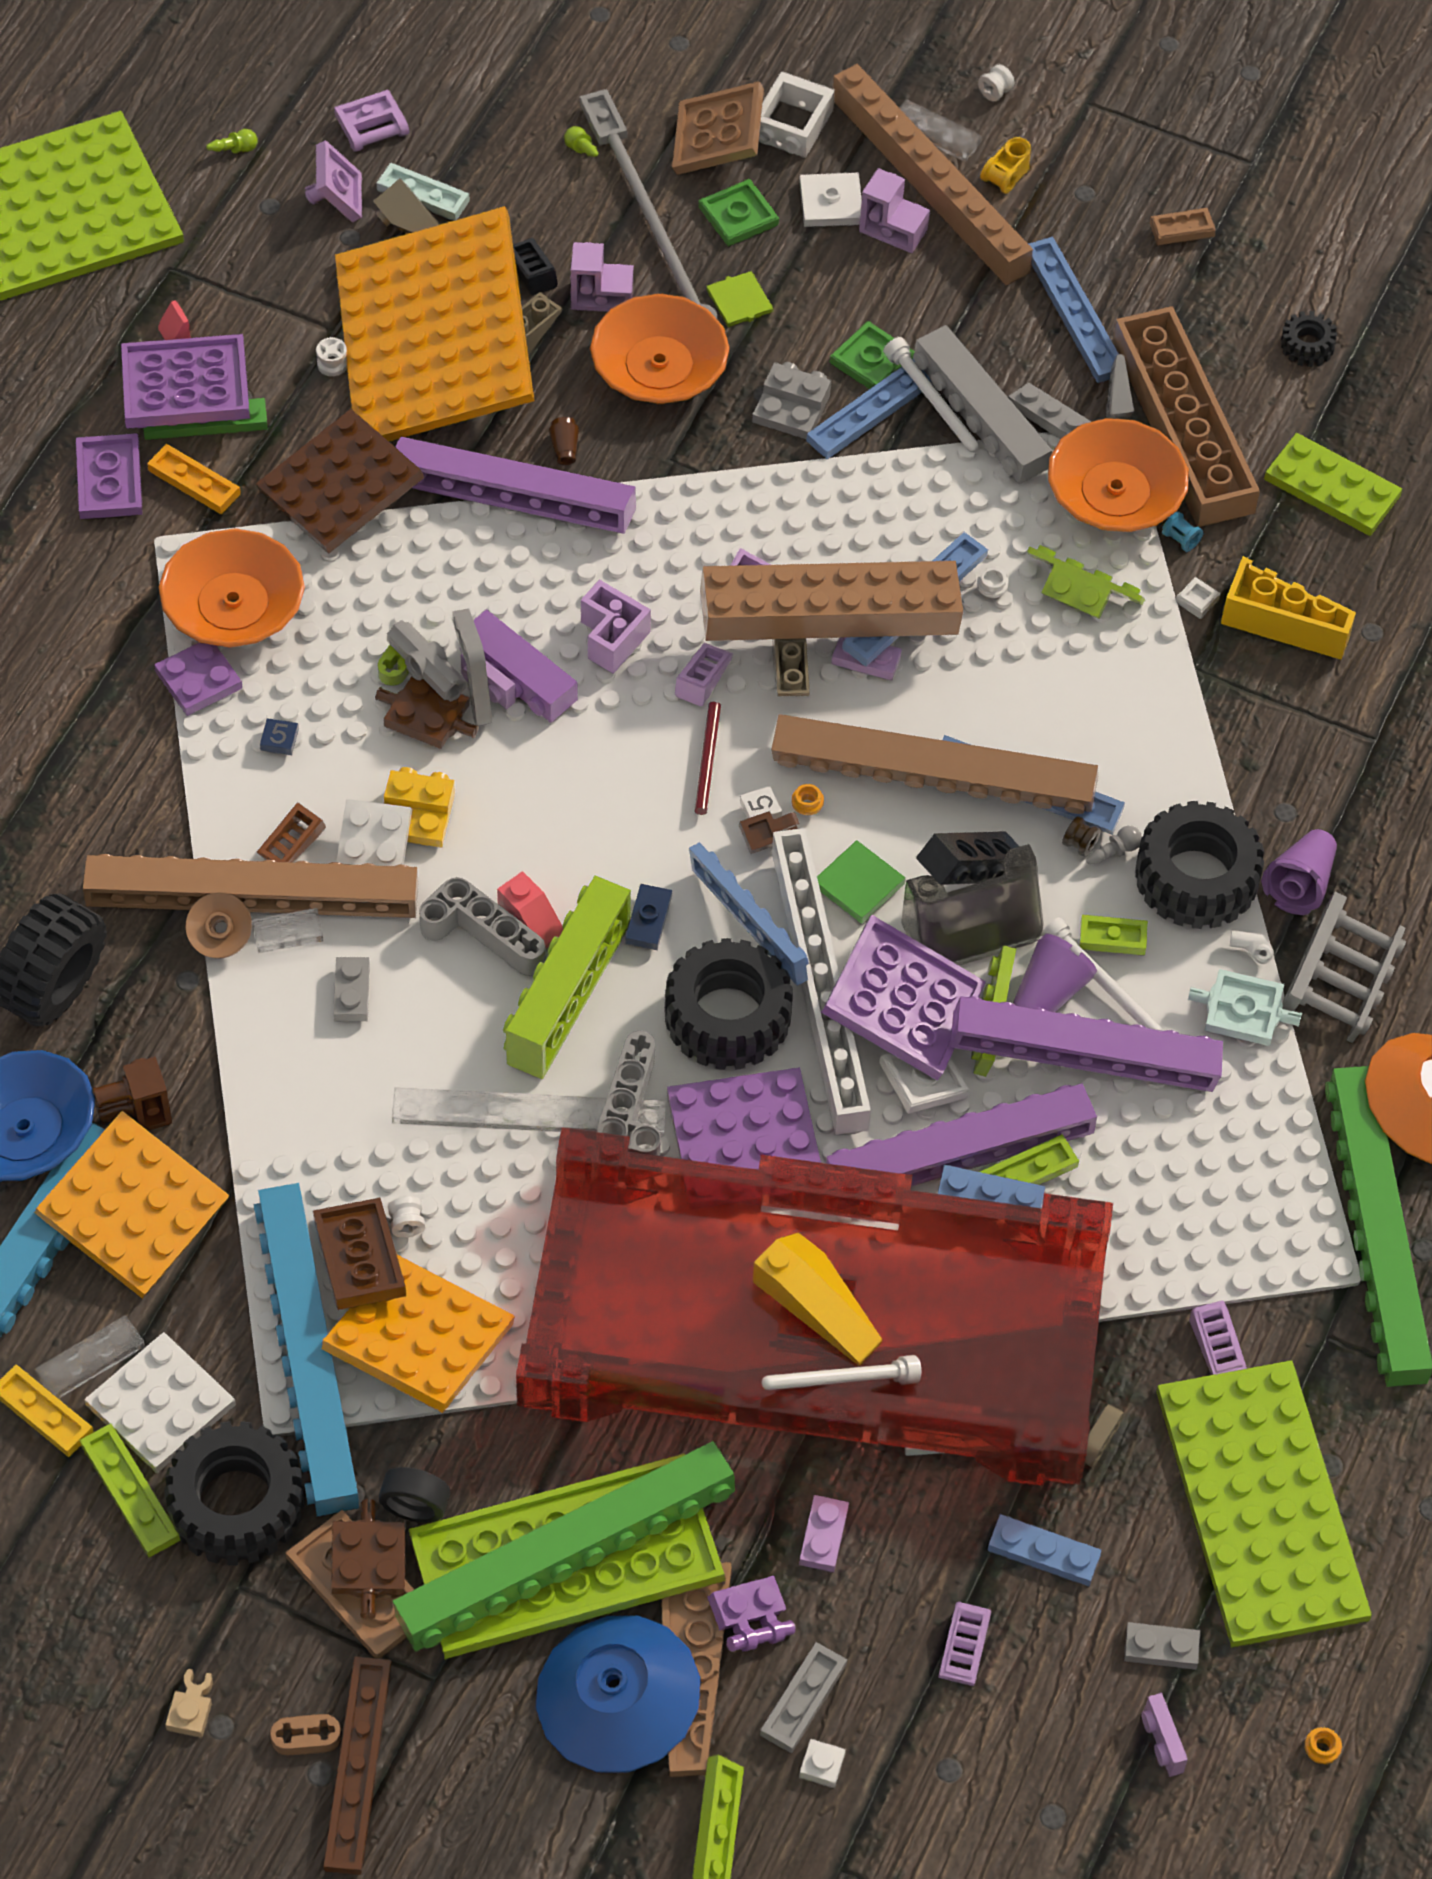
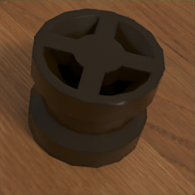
(1081, 836)

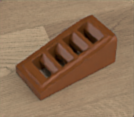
(308, 836)

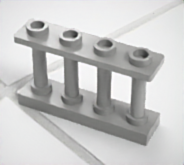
(1313, 968)

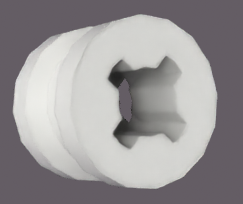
(996, 82)
(331, 356)
(406, 1216)

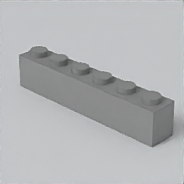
(982, 404)

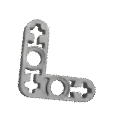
(475, 664)

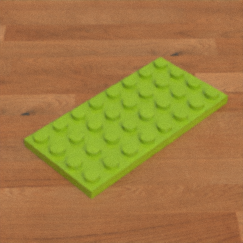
(1263, 1504)
(650, 1570)

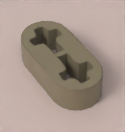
(1102, 1433)

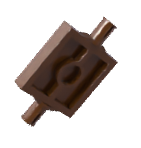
(424, 714)
(368, 1558)

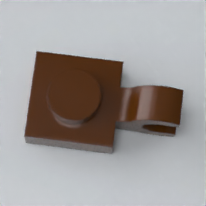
(760, 828)

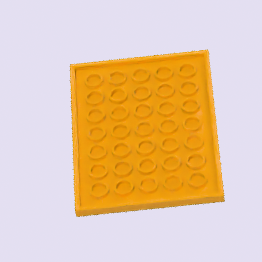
(434, 326)

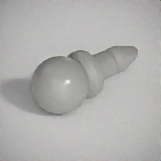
(1127, 840)

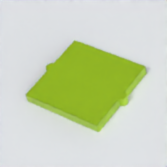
(739, 299)

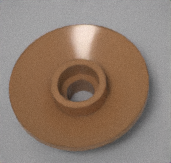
(209, 912)

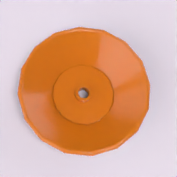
(659, 348)
(1124, 456)
(227, 568)
(1401, 1092)

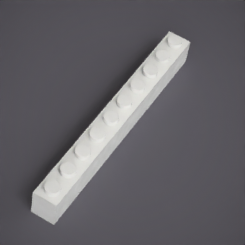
(810, 931)

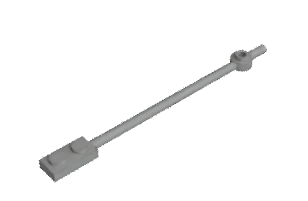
(609, 128)

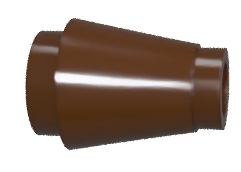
(564, 439)

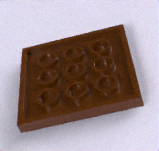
(340, 480)

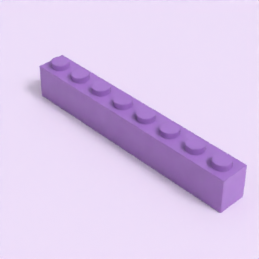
(521, 486)
(1086, 1043)
(977, 1137)

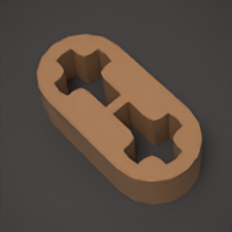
(303, 1727)

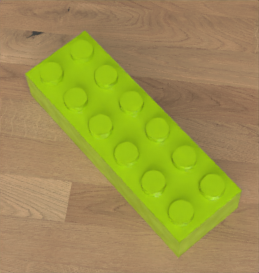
(567, 976)

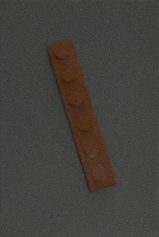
(357, 1766)

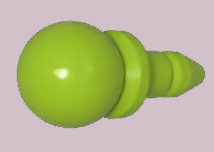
(243, 140)
(578, 140)

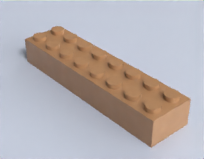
(1187, 412)
(830, 600)

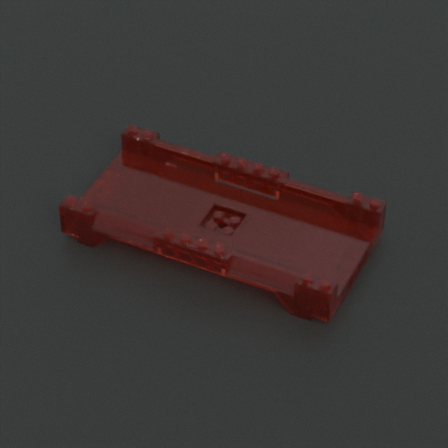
(658, 1310)

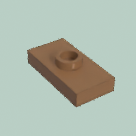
(1182, 226)

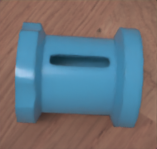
(1182, 531)

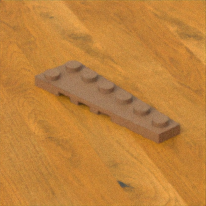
(694, 1623)

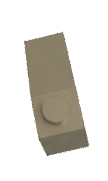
(403, 209)

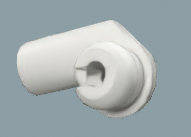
(1254, 943)

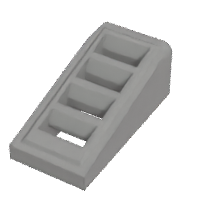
(1119, 395)

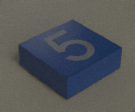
(279, 736)

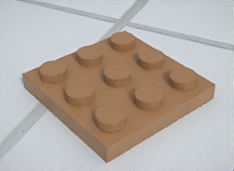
(718, 128)

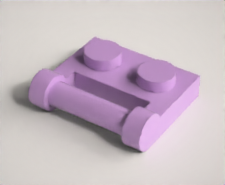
(369, 113)

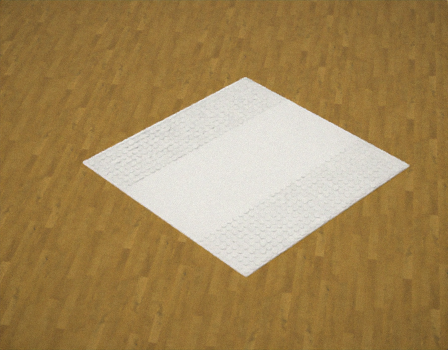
(1205, 1186)

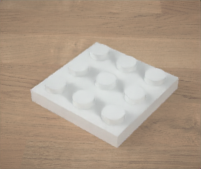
(160, 1401)

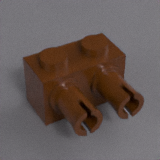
(138, 1094)

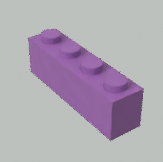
(536, 678)

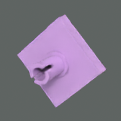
(337, 182)

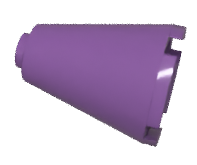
(1301, 873)
(1053, 975)

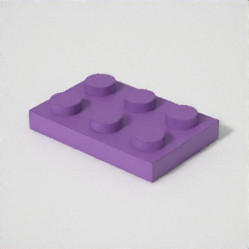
(109, 476)

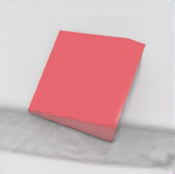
(174, 323)

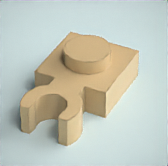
(190, 1709)

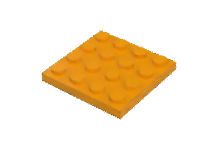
(131, 1204)
(423, 1340)

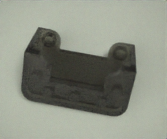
(978, 917)

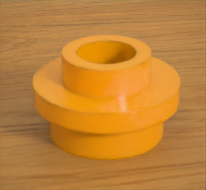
(807, 792)
(1326, 1736)

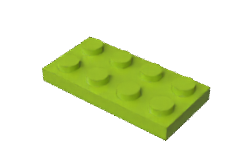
(1333, 484)

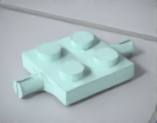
(1244, 1007)

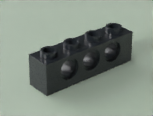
(966, 856)

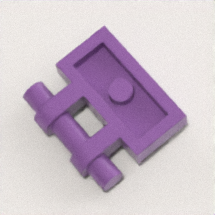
(748, 1603)

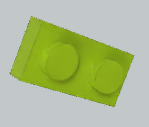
(1113, 935)

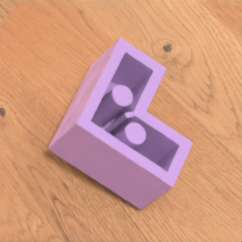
(889, 216)
(597, 284)
(617, 625)

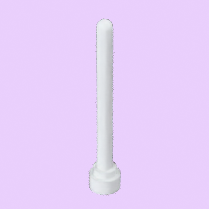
(899, 352)
(1061, 929)
(904, 1369)

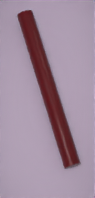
(707, 758)

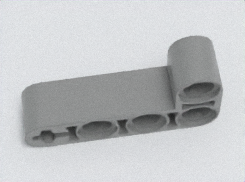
(520, 950)
(631, 1095)

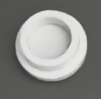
(992, 582)

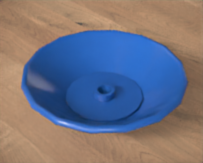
(49, 1100)
(623, 1724)

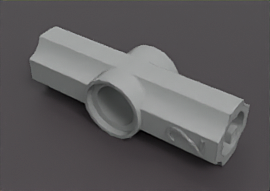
(426, 660)

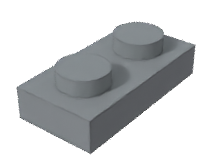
(351, 989)
(1162, 1645)

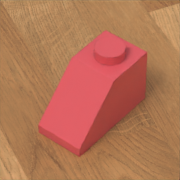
(530, 906)

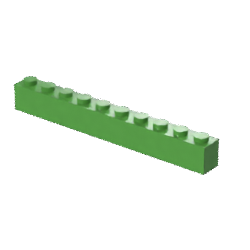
(1379, 1232)
(564, 1546)

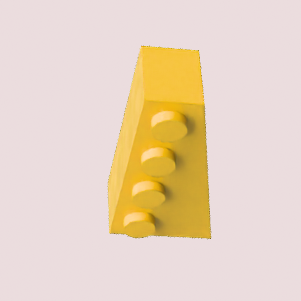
(1286, 612)

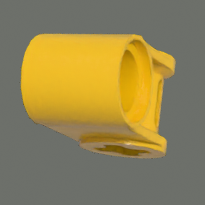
(1008, 164)

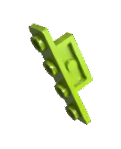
(1078, 587)

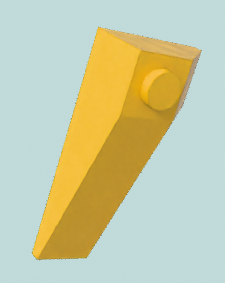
(812, 1290)

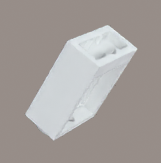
(802, 95)

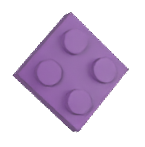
(198, 677)

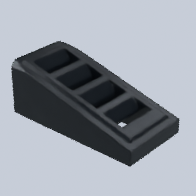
(535, 268)

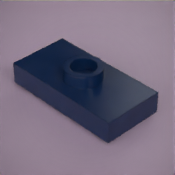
(648, 917)

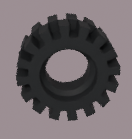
(1306, 351)

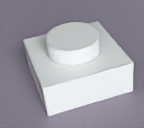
(822, 1763)

